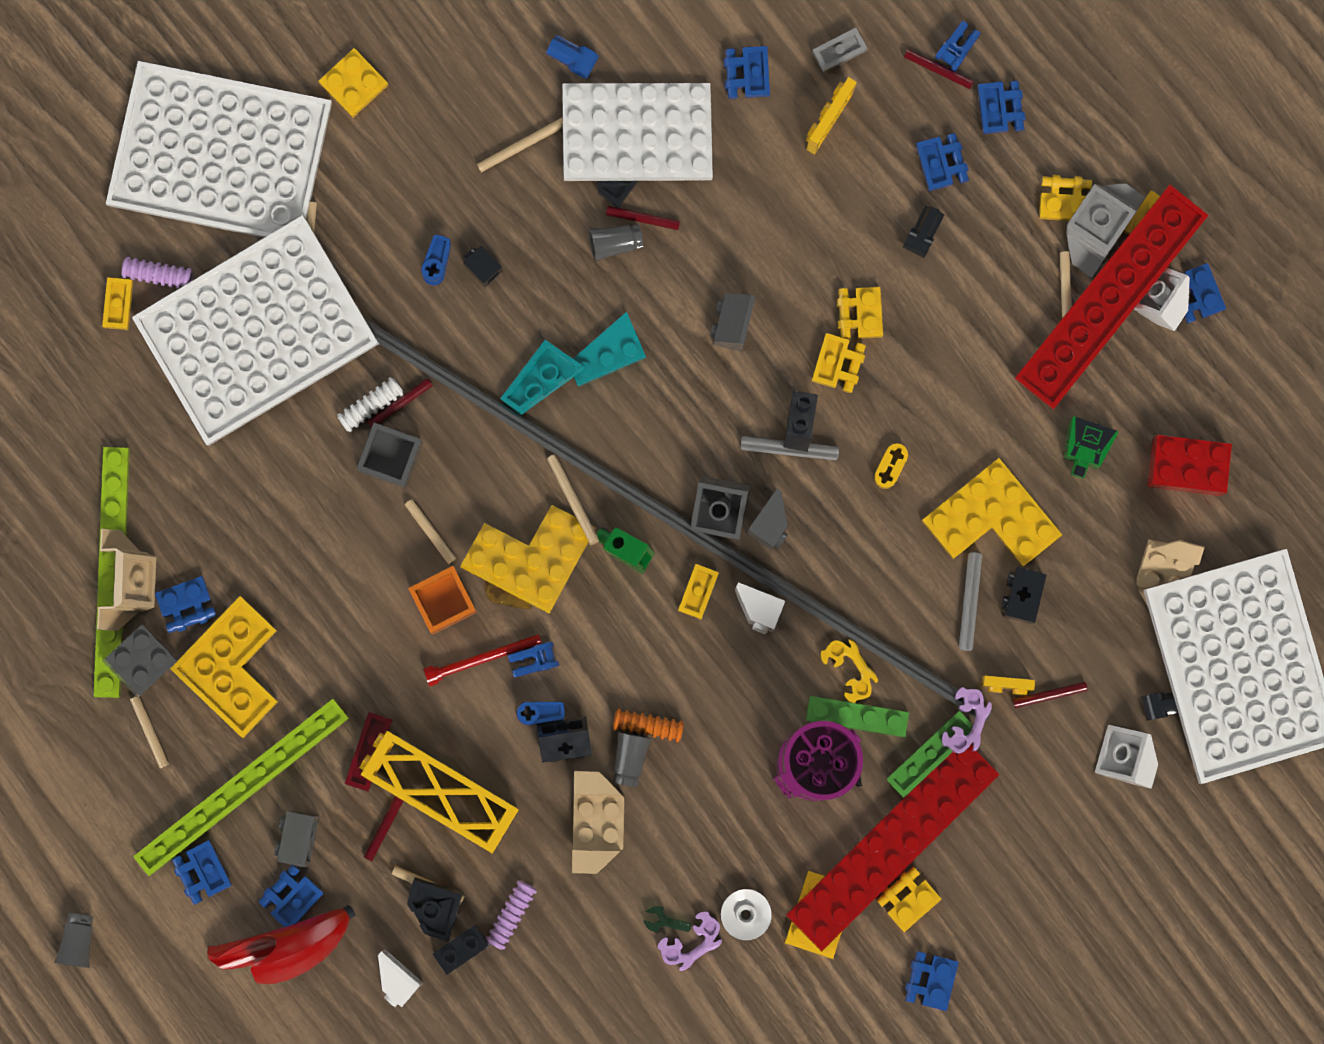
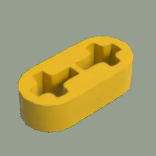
(896, 468)

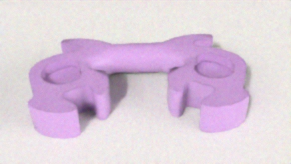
(972, 700)
(672, 953)

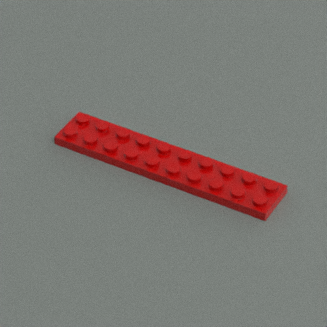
(1111, 297)
(891, 846)

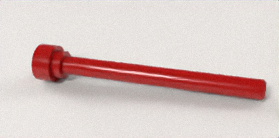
(435, 674)

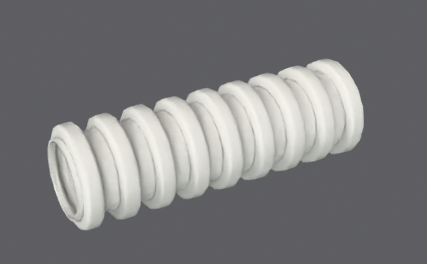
(370, 404)

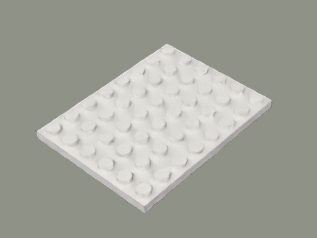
(217, 151)
(255, 330)
(1240, 665)

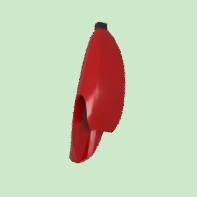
(285, 951)

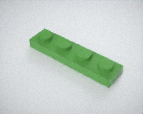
(858, 716)
(927, 757)

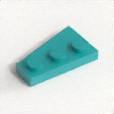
(610, 351)
(540, 377)

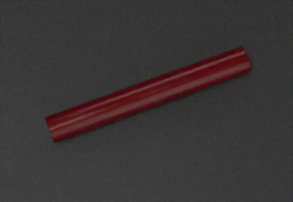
(938, 69)
(643, 218)
(400, 402)
(1050, 695)
(383, 828)

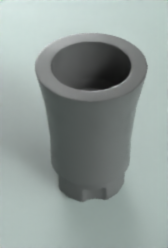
(614, 240)
(630, 758)
(76, 941)

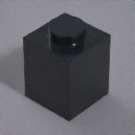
(482, 265)

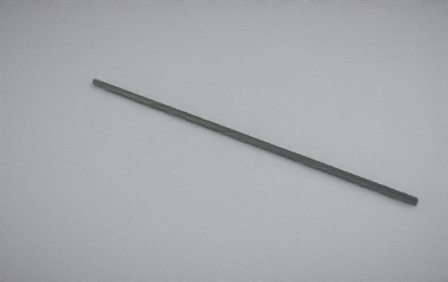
(667, 515)

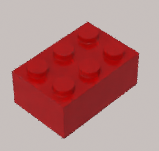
(1189, 465)

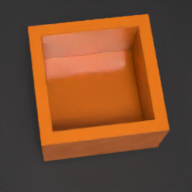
(442, 600)

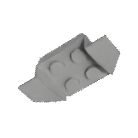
(1100, 224)

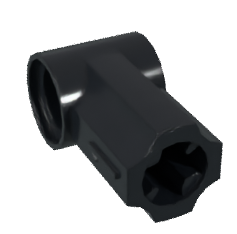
(922, 234)
(1159, 705)

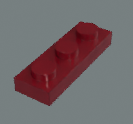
(372, 728)

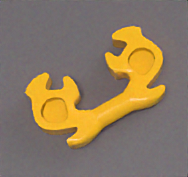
(860, 689)

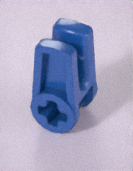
(954, 54)
(437, 258)
(540, 663)
(543, 712)

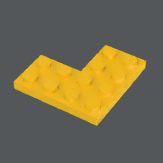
(996, 503)
(533, 571)
(216, 668)

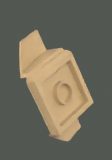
(1167, 563)
(133, 581)
(596, 822)

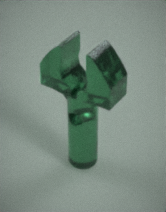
(666, 921)

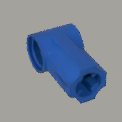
(578, 59)

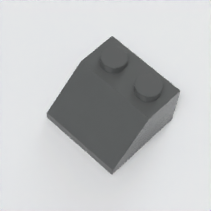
(733, 321)
(720, 507)
(770, 523)
(297, 839)

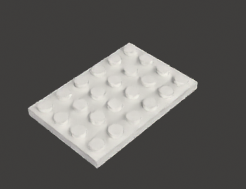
(637, 131)

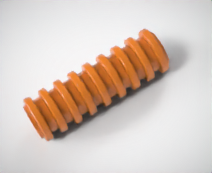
(648, 725)

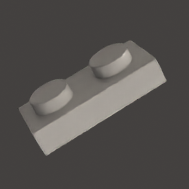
(839, 50)

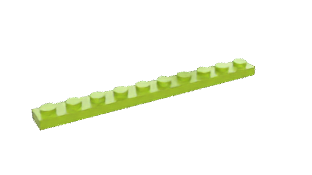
(113, 517)
(241, 787)

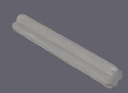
(776, 447)
(970, 601)

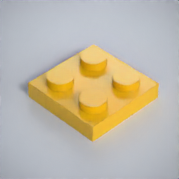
(353, 83)

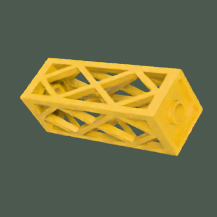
(372, 764)

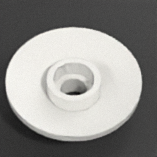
(746, 928)

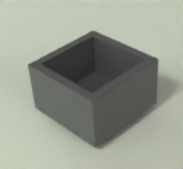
(389, 456)
(139, 661)

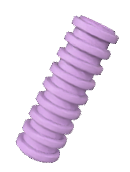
(156, 273)
(511, 915)

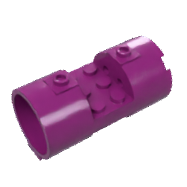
(818, 763)

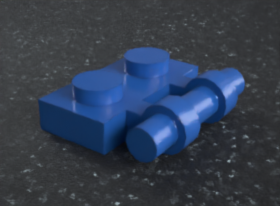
(755, 72)
(993, 107)
(935, 164)
(1204, 292)
(183, 597)
(208, 868)
(297, 902)
(939, 981)

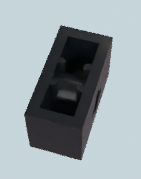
(800, 421)
(1024, 610)
(564, 739)
(461, 949)

